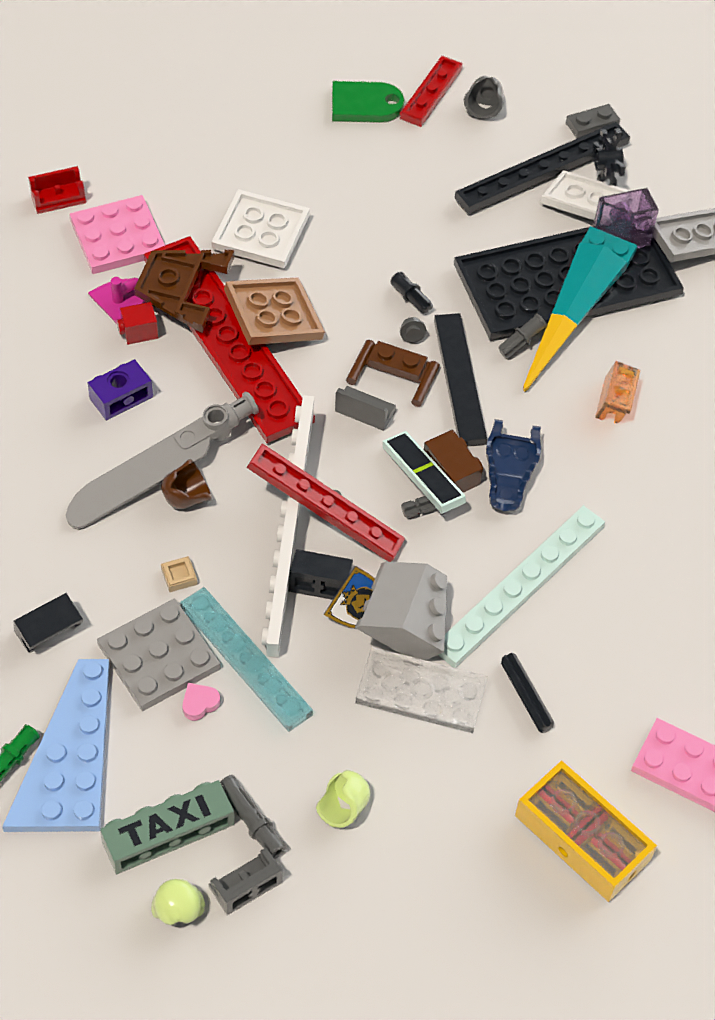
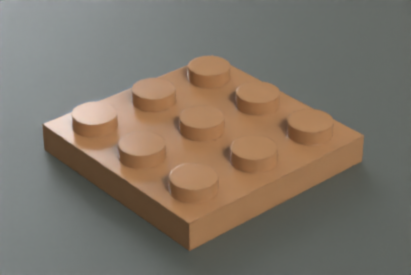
(273, 310)

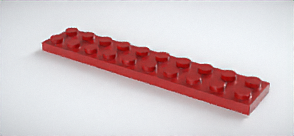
(241, 365)

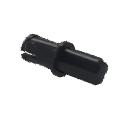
(411, 292)

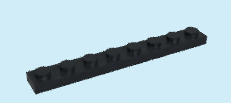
(534, 170)

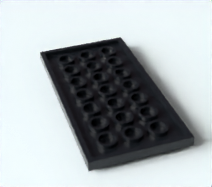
(527, 277)

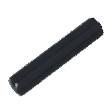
(527, 692)

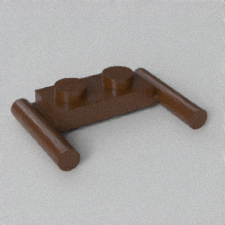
(396, 362)

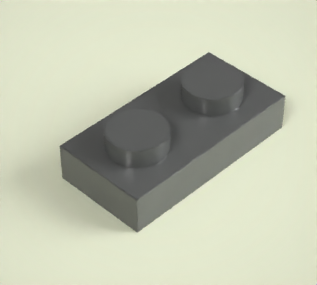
(591, 120)

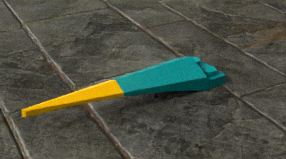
(594, 269)

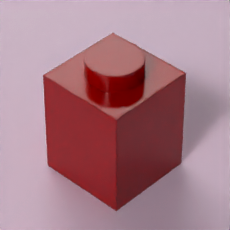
(138, 323)

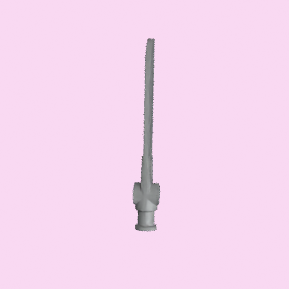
(157, 461)

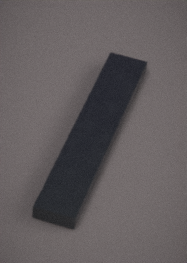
(460, 379)

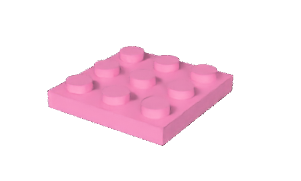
(116, 233)

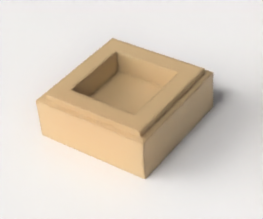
(179, 574)

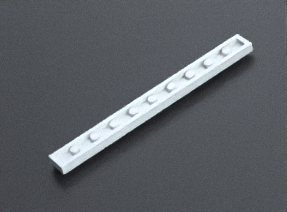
(287, 534)

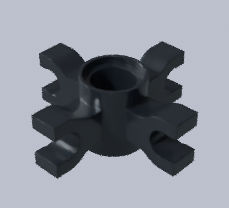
(609, 157)

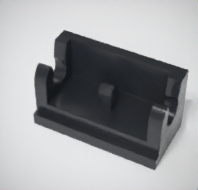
(318, 574)
(46, 621)

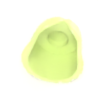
(351, 789)
(177, 901)

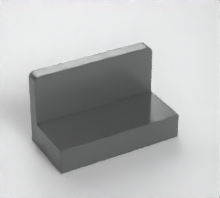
(364, 407)

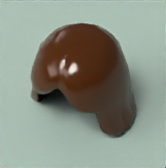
(185, 487)

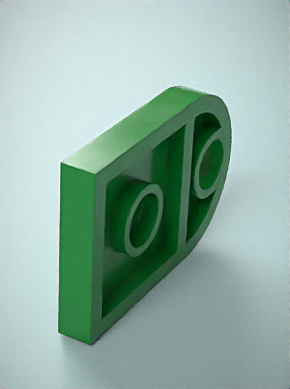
(365, 101)

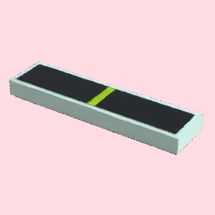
(424, 472)

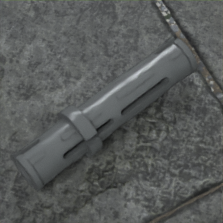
(259, 826)

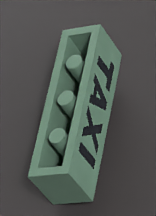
(167, 826)

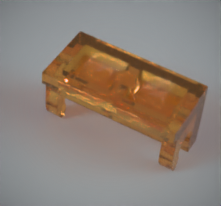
(618, 391)

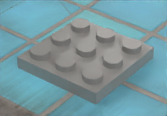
(158, 654)

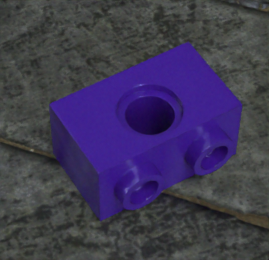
(120, 389)

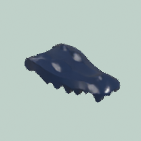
(510, 465)

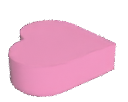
(199, 700)

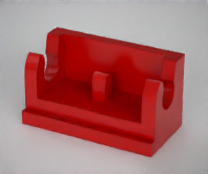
(57, 190)

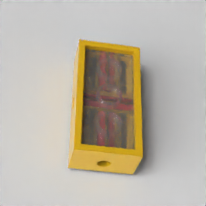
(585, 830)

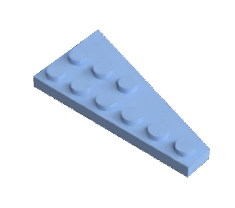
(67, 771)

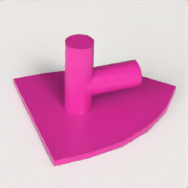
(115, 295)

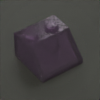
(628, 216)

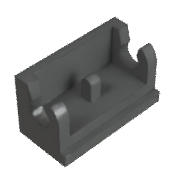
(247, 882)

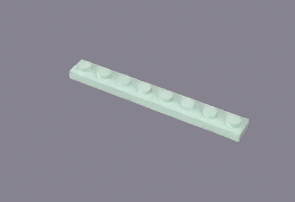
(520, 585)

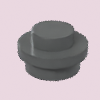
(412, 330)

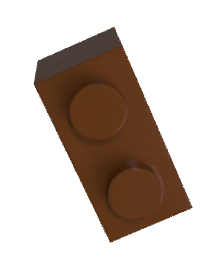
(455, 460)

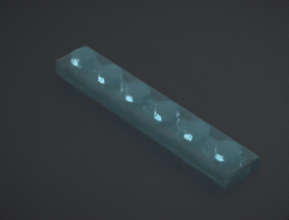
(246, 659)

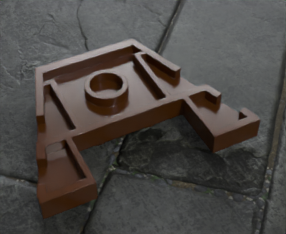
(170, 278)

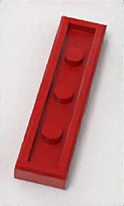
(431, 91)

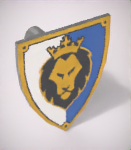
(350, 599)

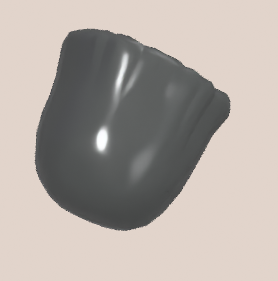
(487, 92)

